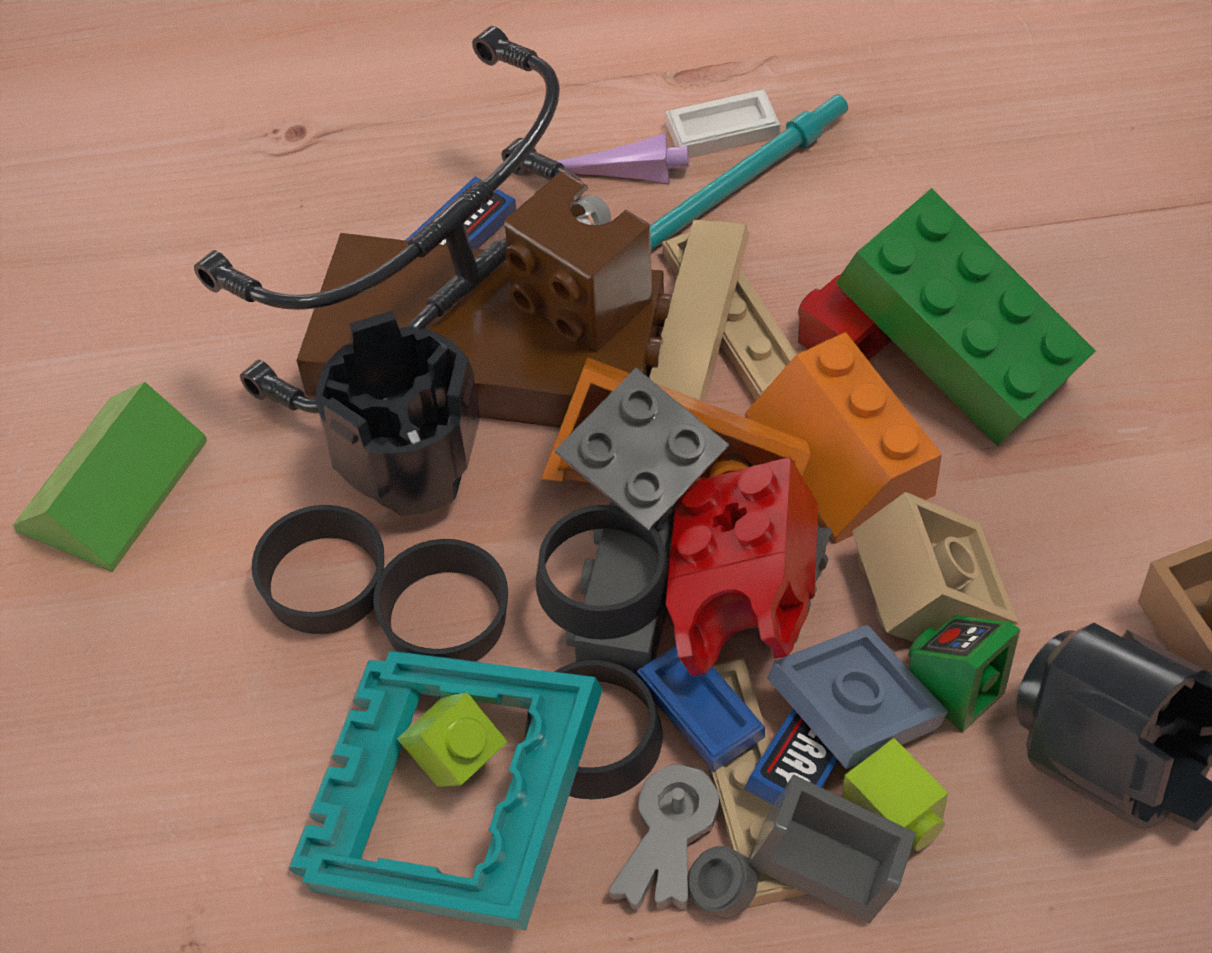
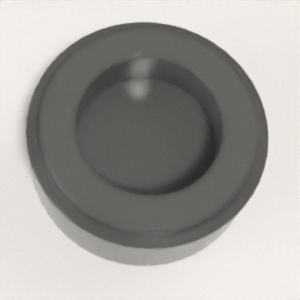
(722, 882)

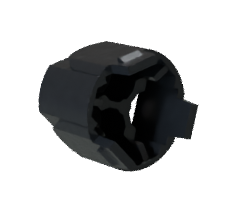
(399, 414)
(1121, 725)

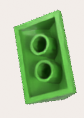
(113, 478)

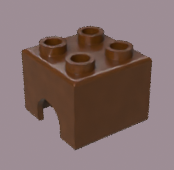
(576, 272)

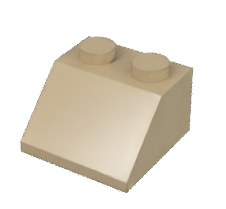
(928, 568)

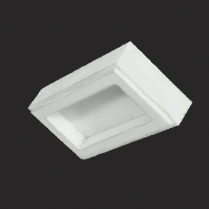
(723, 123)

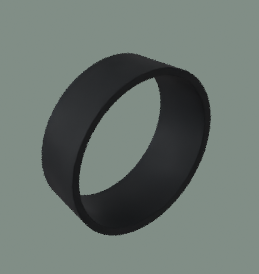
(304, 526)
(437, 557)
(607, 620)
(628, 772)

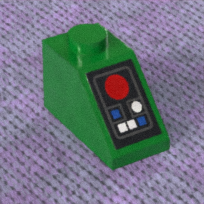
(965, 665)

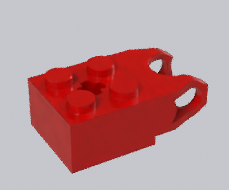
(742, 561)

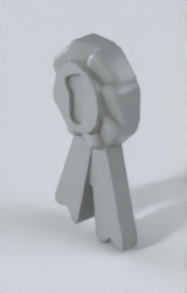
(677, 809)

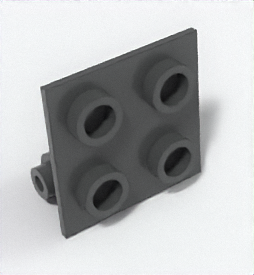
(642, 449)

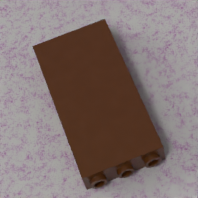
(516, 357)

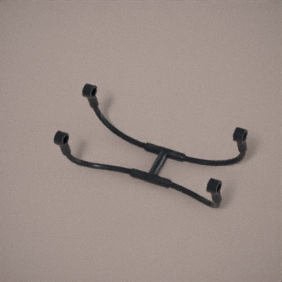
(518, 157)

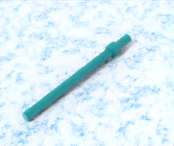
(799, 132)

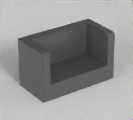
(832, 849)

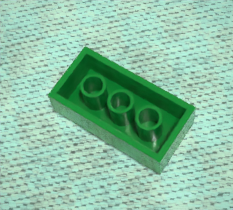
(964, 316)

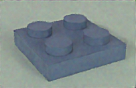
(856, 695)

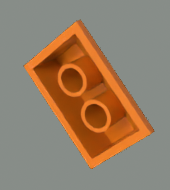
(857, 433)

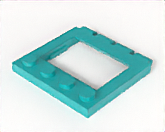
(521, 826)

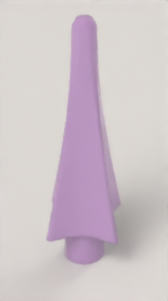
(641, 160)

